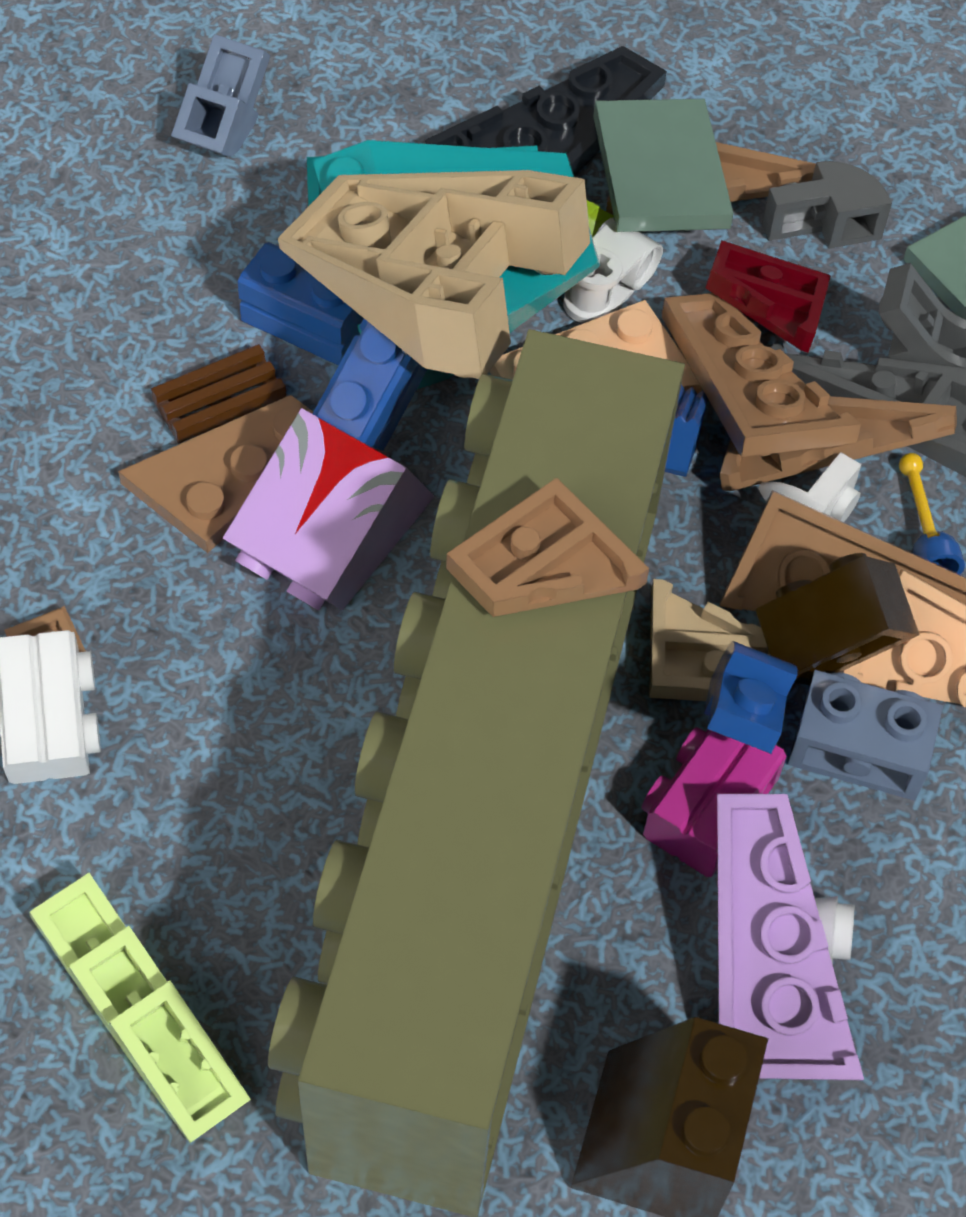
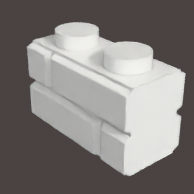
(44, 707)

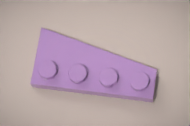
(774, 946)

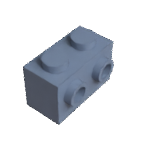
(866, 734)

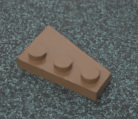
(211, 475)

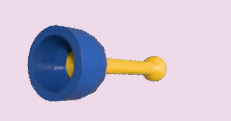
(932, 545)

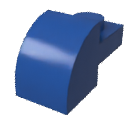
(749, 696)

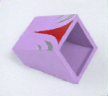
(325, 512)

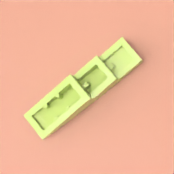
(140, 1008)

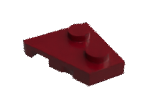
(770, 291)

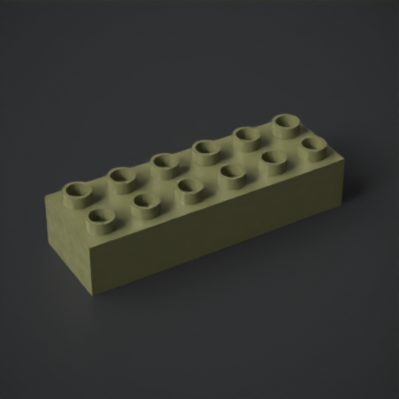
(471, 800)

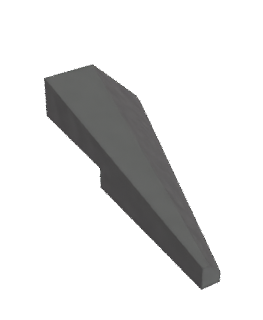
(895, 382)

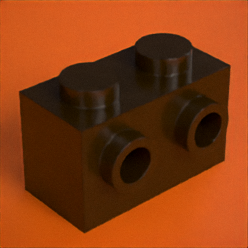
(838, 617)

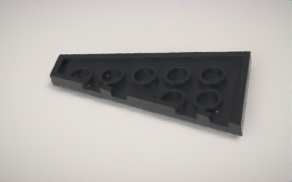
(562, 115)

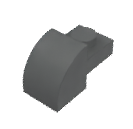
(839, 202)

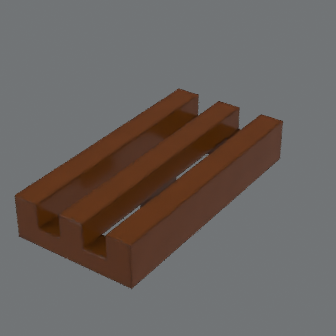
(214, 385)

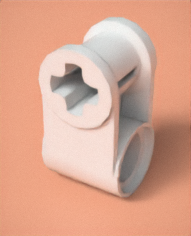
(626, 265)

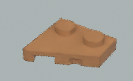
(544, 556)

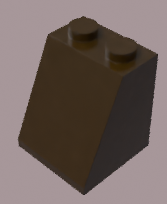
(672, 1119)

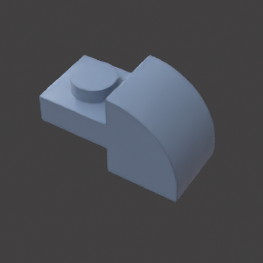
(220, 107)

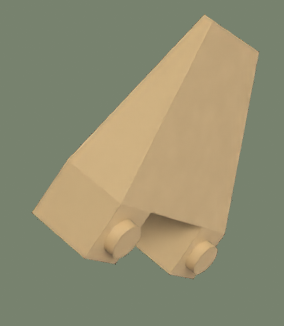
(429, 252)

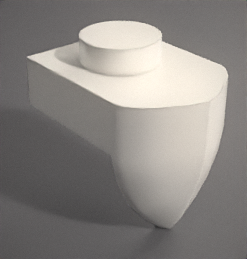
(830, 494)

